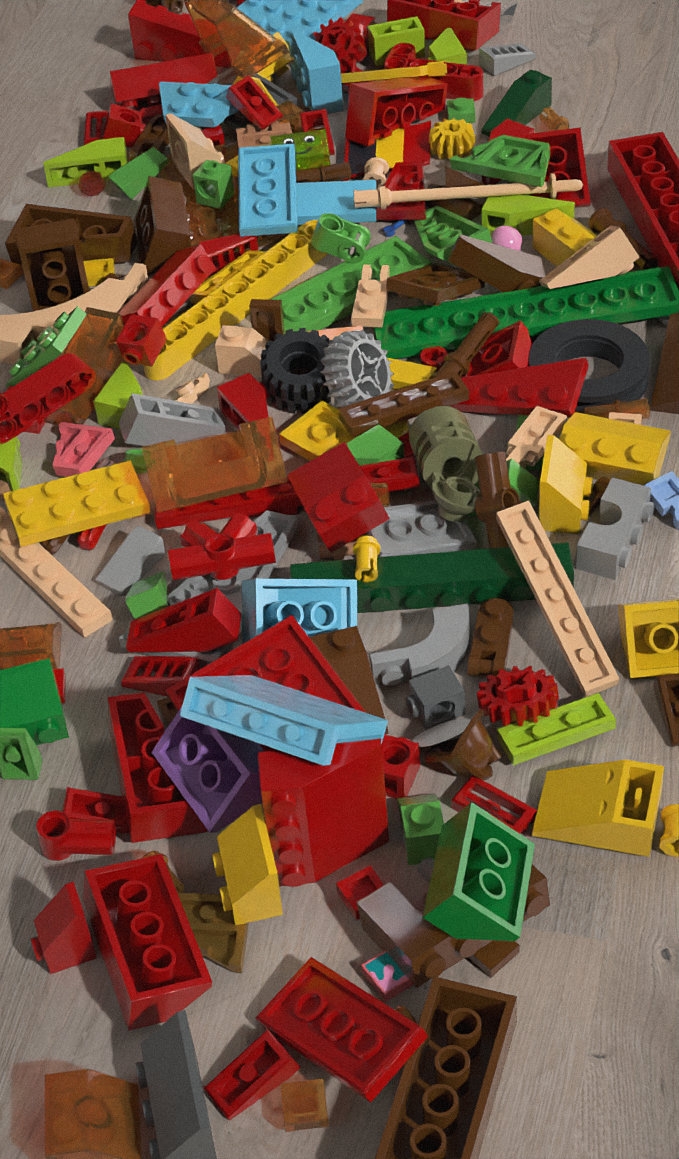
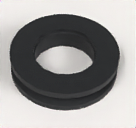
(599, 340)

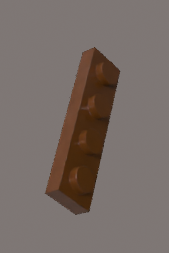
(403, 403)

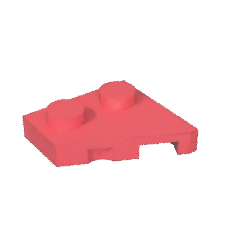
(80, 448)

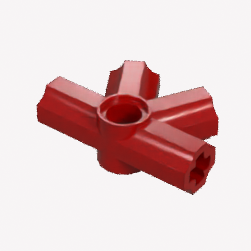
(221, 553)

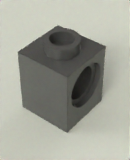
(436, 697)

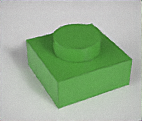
(461, 109)

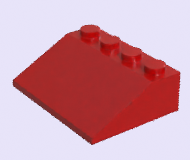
(323, 813)

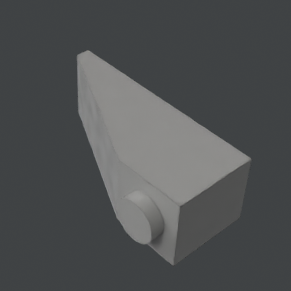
(158, 420)

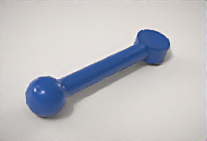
(390, 230)

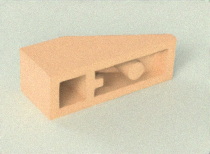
(600, 258)

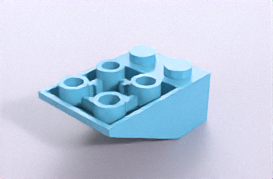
(316, 73)

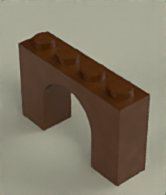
(417, 944)

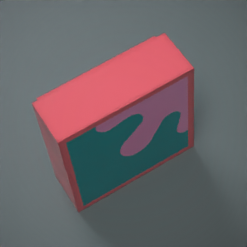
(385, 976)

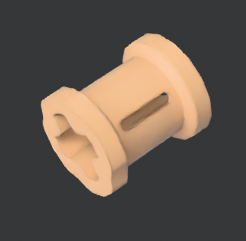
(376, 169)

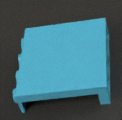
(277, 716)

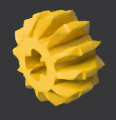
(451, 138)

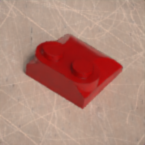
(503, 351)

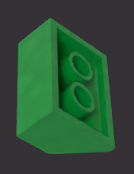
(32, 701)
(479, 878)

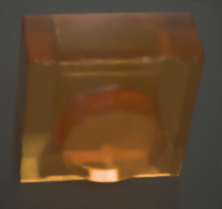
(304, 1105)

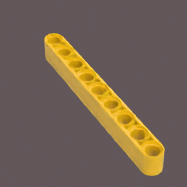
(231, 301)

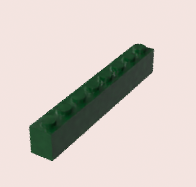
(435, 578)

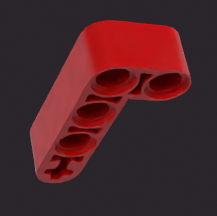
(462, 79)
(43, 394)

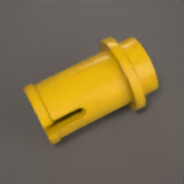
(366, 552)

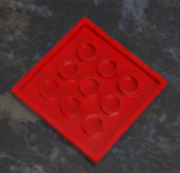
(280, 656)

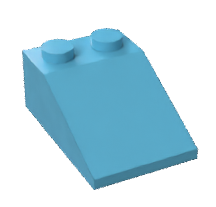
(314, 603)

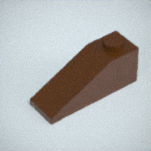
(496, 264)

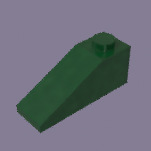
(522, 101)

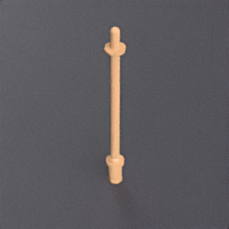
(384, 197)

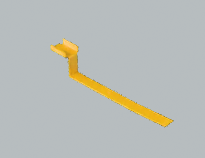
(431, 69)

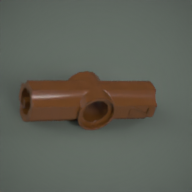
(494, 495)

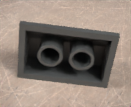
(175, 1093)

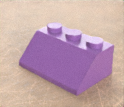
(211, 770)

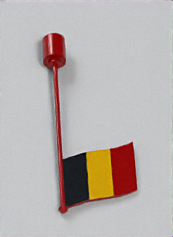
(402, 146)

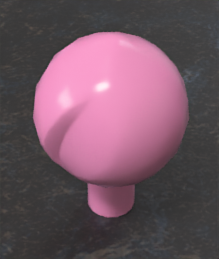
(507, 237)

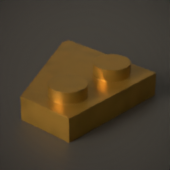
(216, 930)

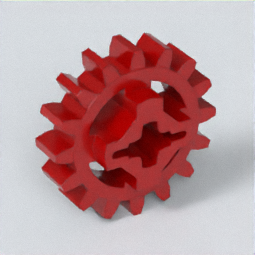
(343, 39)
(518, 695)

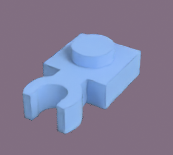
(666, 495)

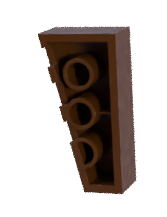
(98, 233)

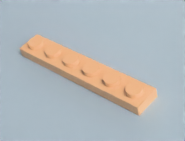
(52, 581)
(557, 599)

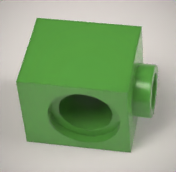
(213, 184)

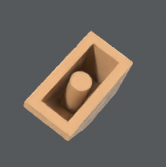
(239, 350)

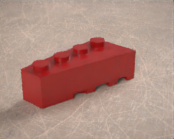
(469, 20)
(166, 35)
(391, 104)
(149, 796)

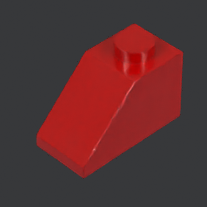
(63, 932)

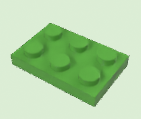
(48, 347)

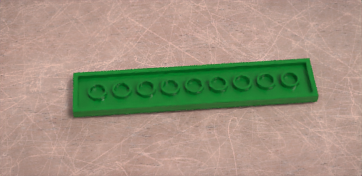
(611, 299)

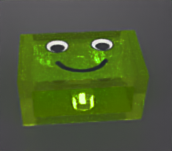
(310, 147)

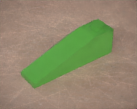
(442, 230)

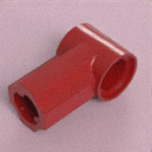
(75, 836)

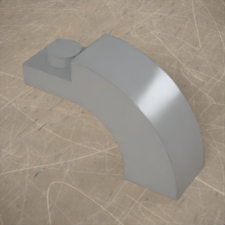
(441, 648)

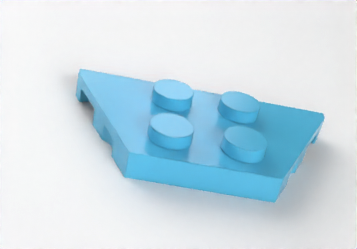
(196, 103)

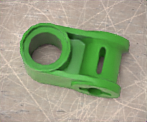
(338, 237)

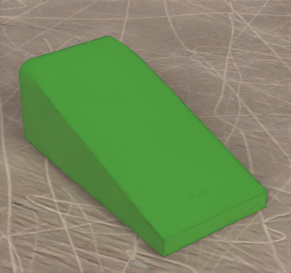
(134, 175)
(148, 595)
(19, 755)

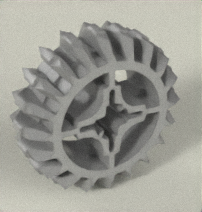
(356, 368)

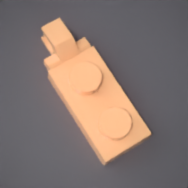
(529, 441)

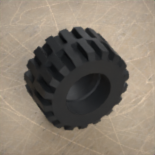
(289, 352)

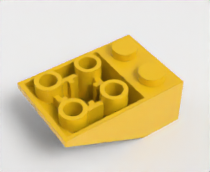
(602, 805)

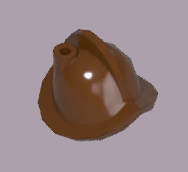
(467, 752)

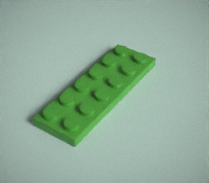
(333, 292)

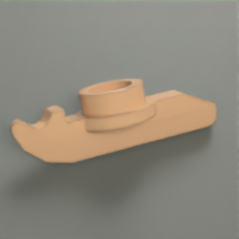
(189, 392)

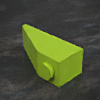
(98, 156)

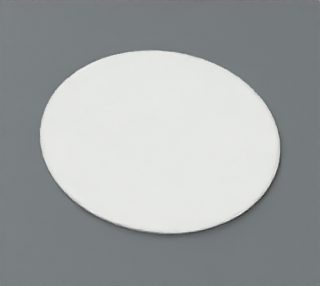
(441, 732)

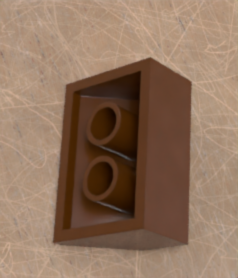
(161, 223)

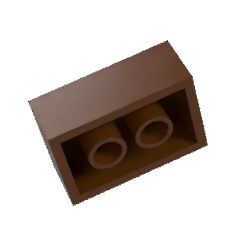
(52, 263)

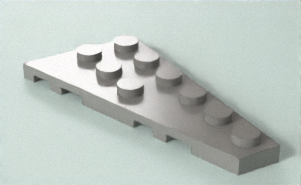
(282, 530)

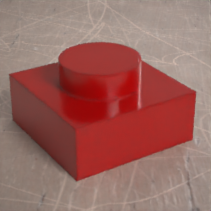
(357, 887)

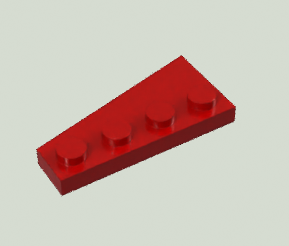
(520, 390)

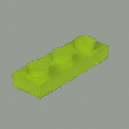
(562, 728)

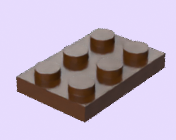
(434, 283)

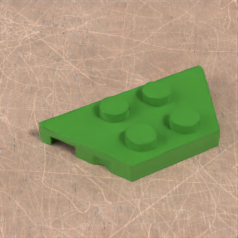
(508, 159)

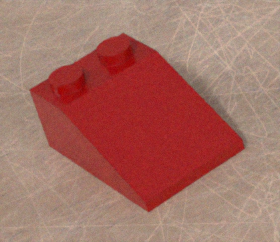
(566, 162)
(338, 497)

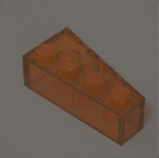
(97, 347)

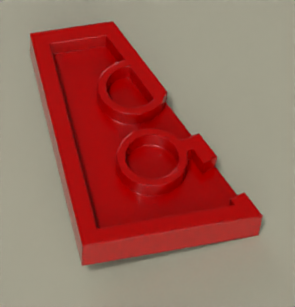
(404, 177)

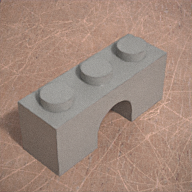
(609, 546)

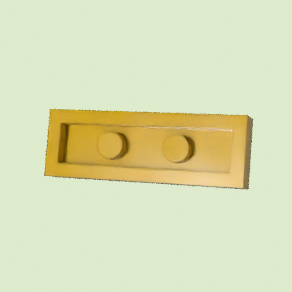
(224, 275)

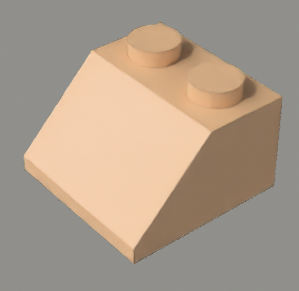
(189, 147)

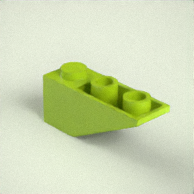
(520, 211)

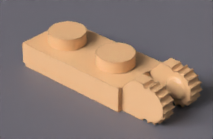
(371, 298)

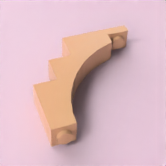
(110, 295)

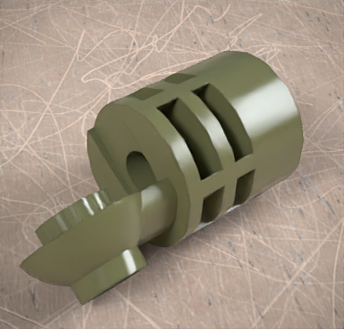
(446, 459)

